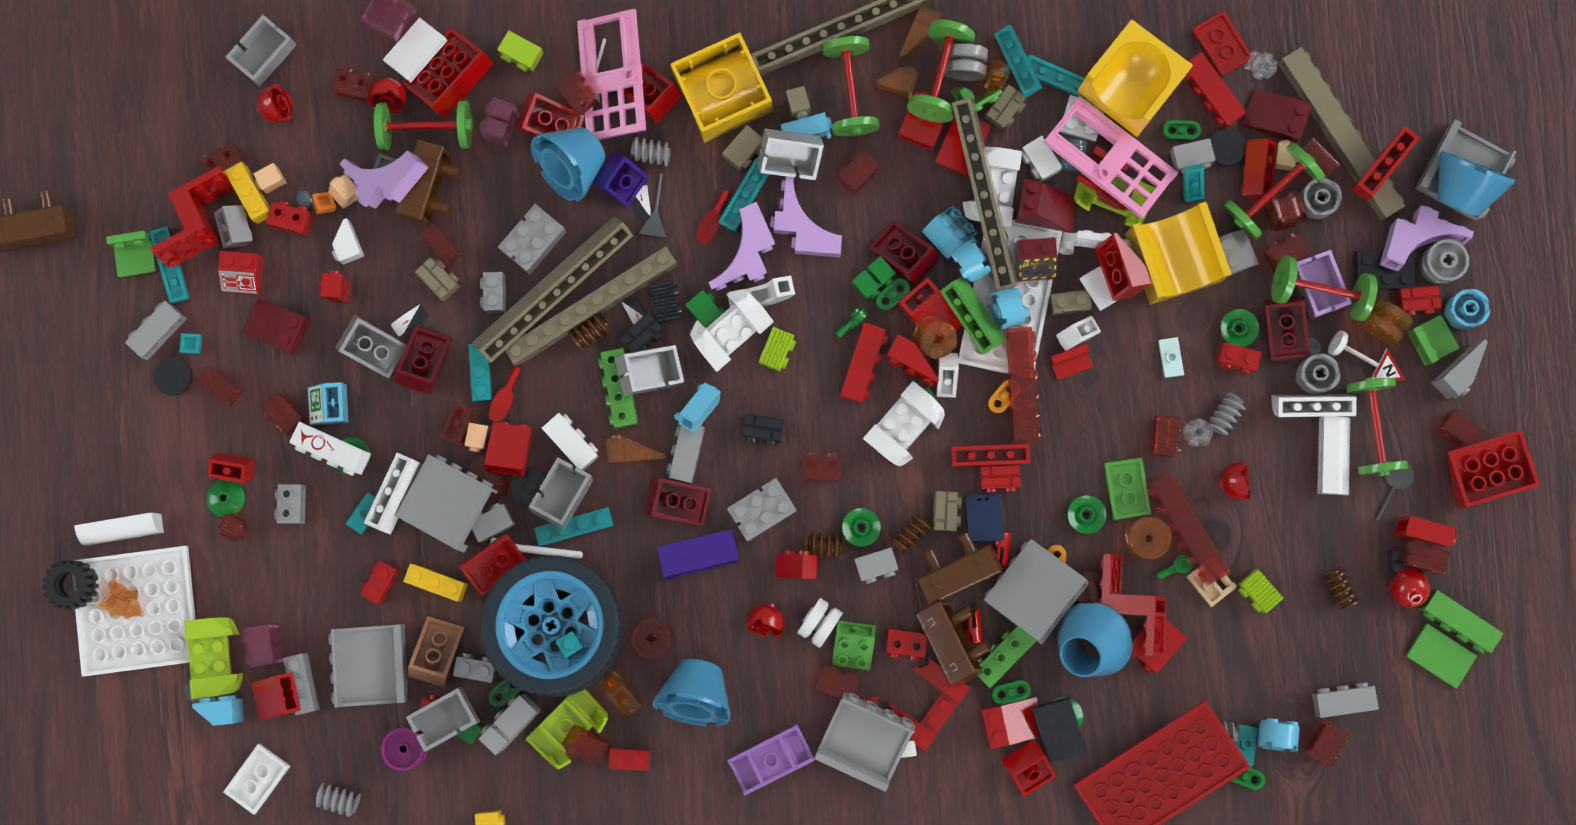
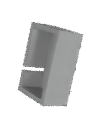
(264, 50)
(787, 149)
(532, 239)
(649, 370)
(561, 493)
(762, 510)
(443, 719)
(509, 723)

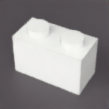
(1040, 159)

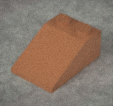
(435, 651)

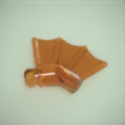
(121, 601)

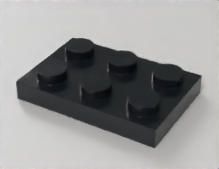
(1386, 278)

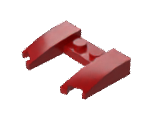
(941, 708)

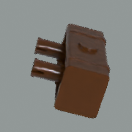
(422, 198)
(35, 226)
(959, 574)
(950, 643)

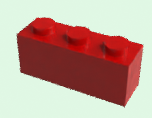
(1259, 168)

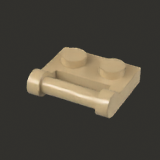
(1213, 593)

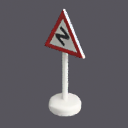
(1385, 368)

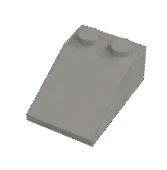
(371, 346)
(1460, 373)

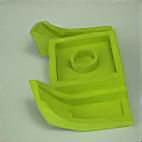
(1086, 196)
(211, 657)
(576, 709)

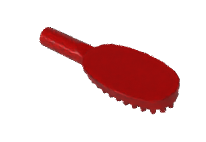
(1101, 194)
(710, 222)
(503, 398)

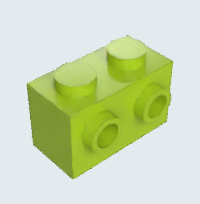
(520, 51)

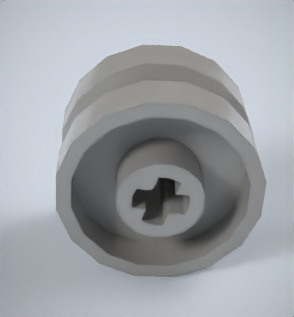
(967, 62)
(1444, 262)

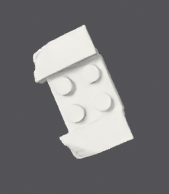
(1004, 167)
(730, 328)
(905, 424)

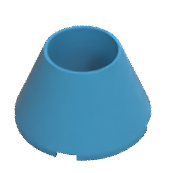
(569, 160)
(1469, 185)
(1101, 627)
(695, 694)

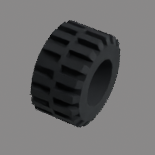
(55, 580)

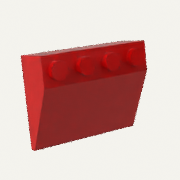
(449, 74)
(1491, 469)

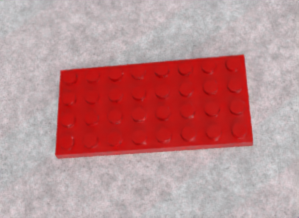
(1164, 771)

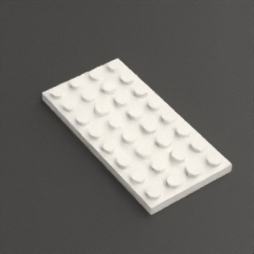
(1034, 296)

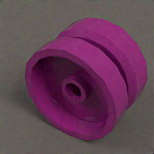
(395, 755)

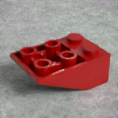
(928, 301)
(908, 357)

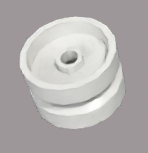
(819, 622)

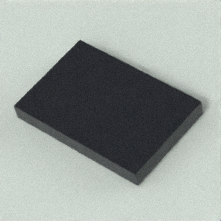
(1059, 729)

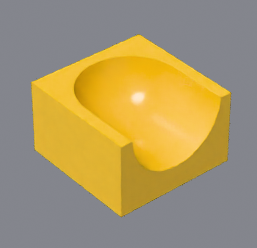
(1134, 78)

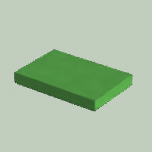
(1127, 488)
(1441, 656)

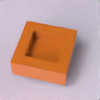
(323, 202)

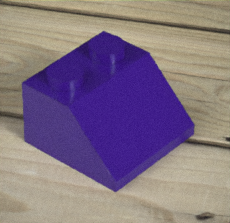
(620, 178)

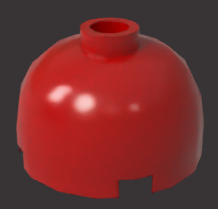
(389, 92)
(274, 104)
(1236, 481)
(1410, 588)
(765, 620)

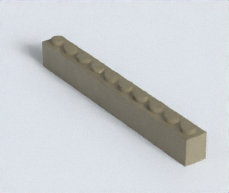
(847, 25)
(1338, 128)
(985, 194)
(552, 289)
(591, 305)

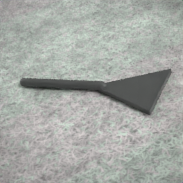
(654, 226)

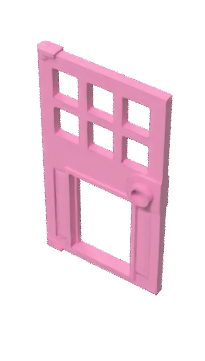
(618, 79)
(1116, 158)

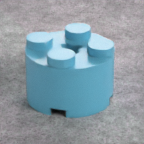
(972, 260)
(1008, 308)
(1477, 310)
(1278, 735)

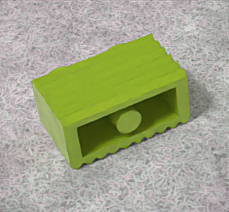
(776, 349)
(1259, 591)

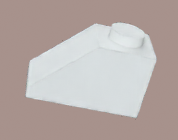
(346, 244)
(1078, 333)
(948, 375)

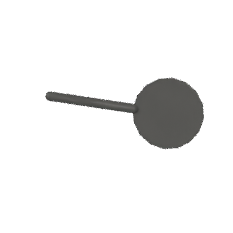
(1397, 480)

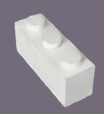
(571, 441)

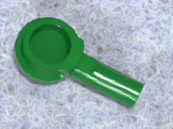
(857, 316)
(1181, 564)

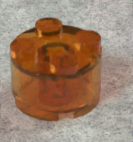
(935, 337)

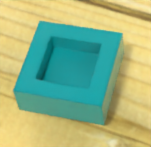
(190, 343)
(569, 645)

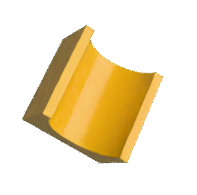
(722, 87)
(1180, 253)

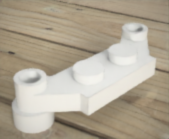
(1084, 239)

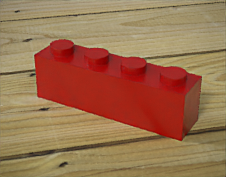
(1213, 92)
(1385, 163)
(863, 362)
(990, 454)

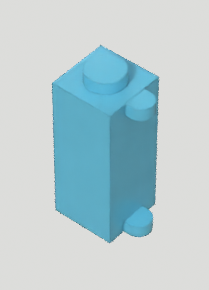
(812, 125)
(698, 407)

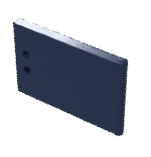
(985, 517)

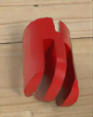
(1003, 544)
(974, 633)

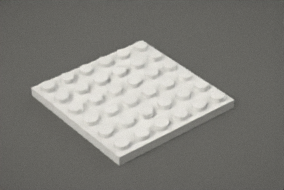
(140, 642)

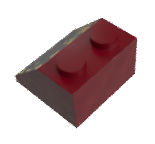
(1036, 259)

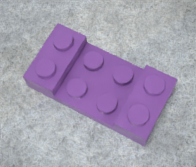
(771, 759)

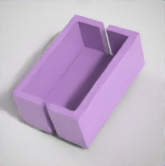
(1321, 270)

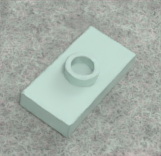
(1171, 357)

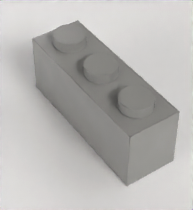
(155, 330)
(685, 454)
(304, 682)
(1345, 700)

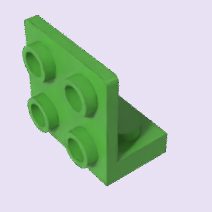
(990, 96)
(133, 253)
(1433, 340)
(854, 645)

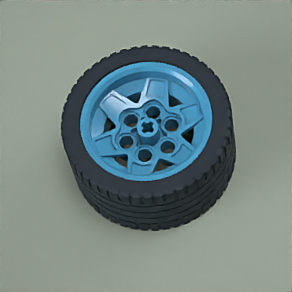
(507, 610)

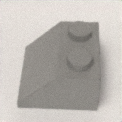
(1238, 251)

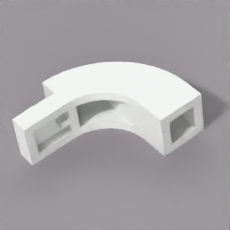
(771, 292)

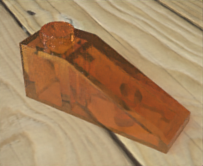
(919, 31)
(997, 75)
(625, 450)

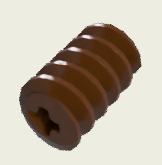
(590, 332)
(910, 534)
(824, 545)
(1340, 588)

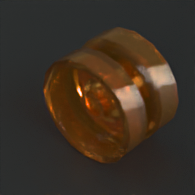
(1387, 322)
(1137, 544)

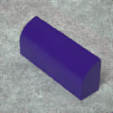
(698, 554)

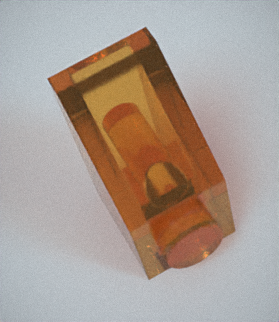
(899, 82)
(620, 694)

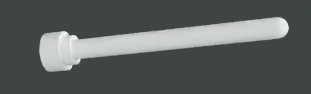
(547, 551)

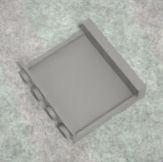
(1469, 146)
(445, 501)
(1036, 591)
(368, 665)
(865, 741)

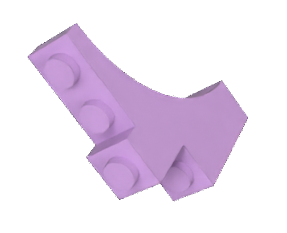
(385, 182)
(793, 221)
(1423, 230)
(747, 260)

